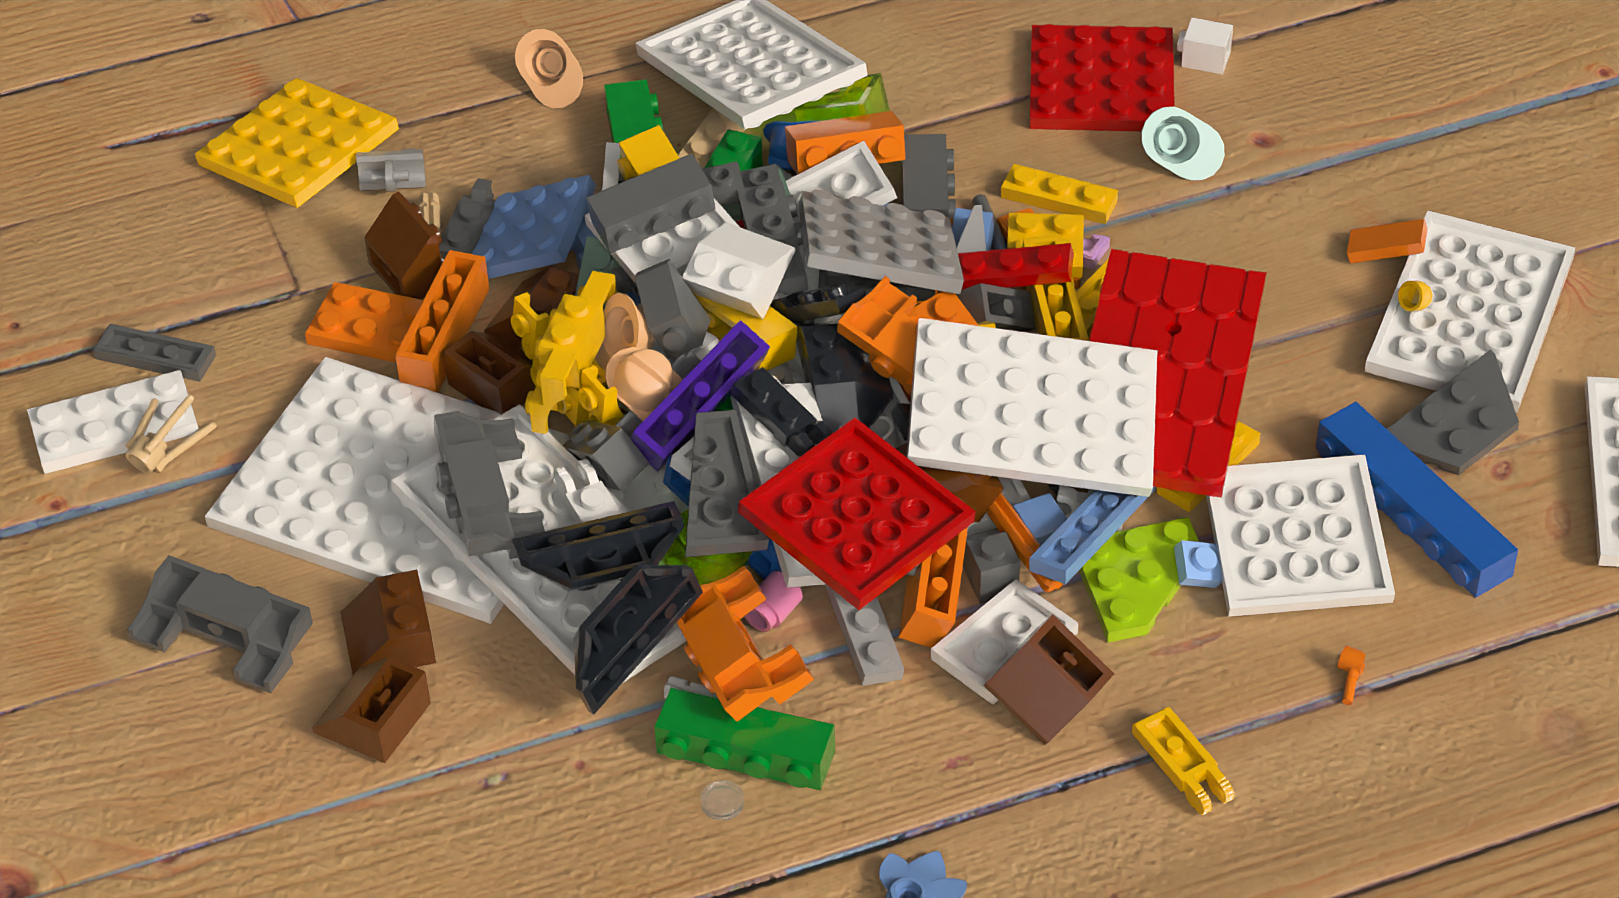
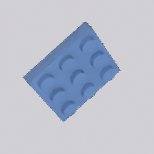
(534, 226)

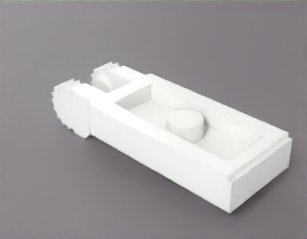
(587, 502)

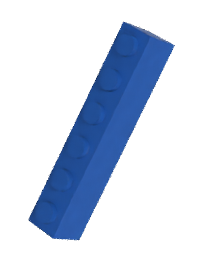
(1421, 501)

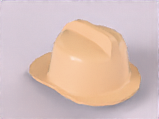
(549, 68)
(623, 327)
(641, 379)

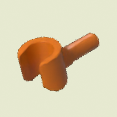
(1351, 661)

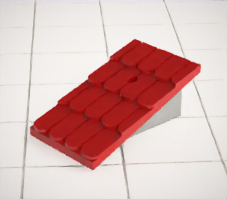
(1204, 337)

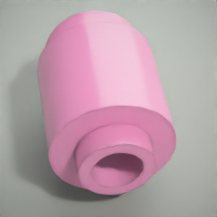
(778, 604)

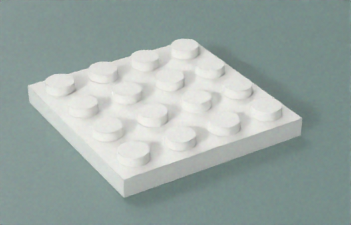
(1300, 537)

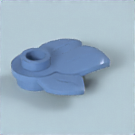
(920, 878)

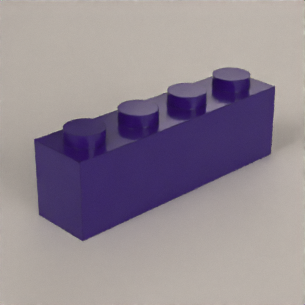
(699, 392)

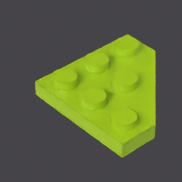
(1135, 577)

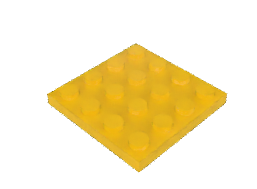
(296, 142)

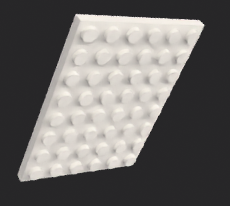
(326, 485)

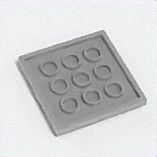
(879, 241)

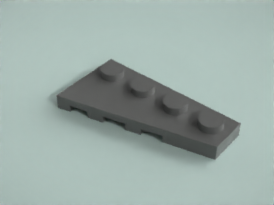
(717, 484)

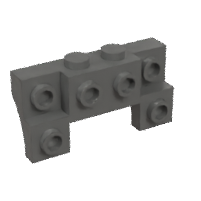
(763, 211)
(475, 483)
(226, 613)

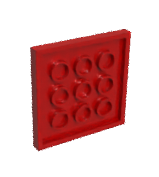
(1099, 76)
(856, 513)

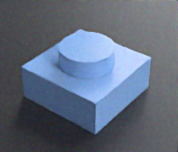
(1198, 564)

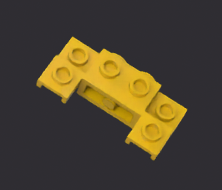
(568, 346)
(594, 398)

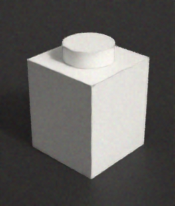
(1205, 45)

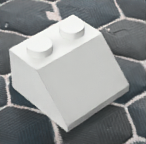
(738, 269)

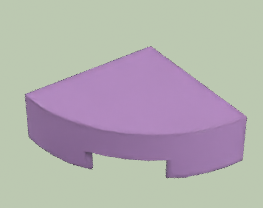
(1094, 249)

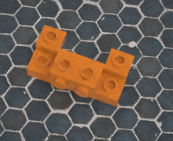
(884, 331)
(727, 652)

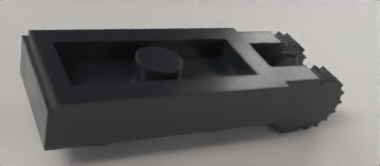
(815, 305)
(779, 412)

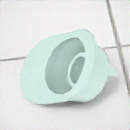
(1182, 143)

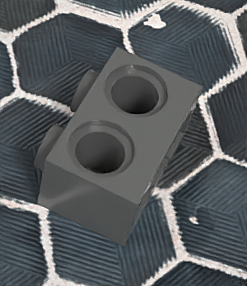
(608, 451)

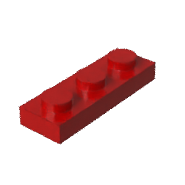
(1018, 266)

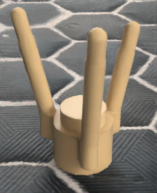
(148, 452)

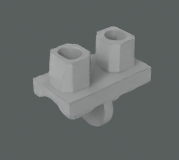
(391, 169)

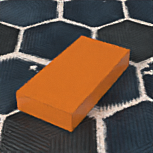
(1387, 241)

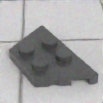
(1460, 418)

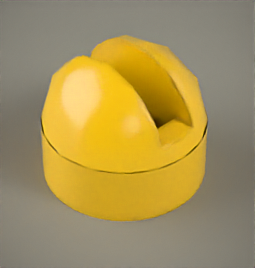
(1414, 295)

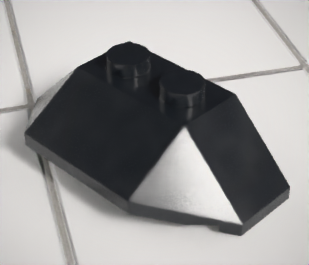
(841, 376)
(601, 548)
(629, 627)

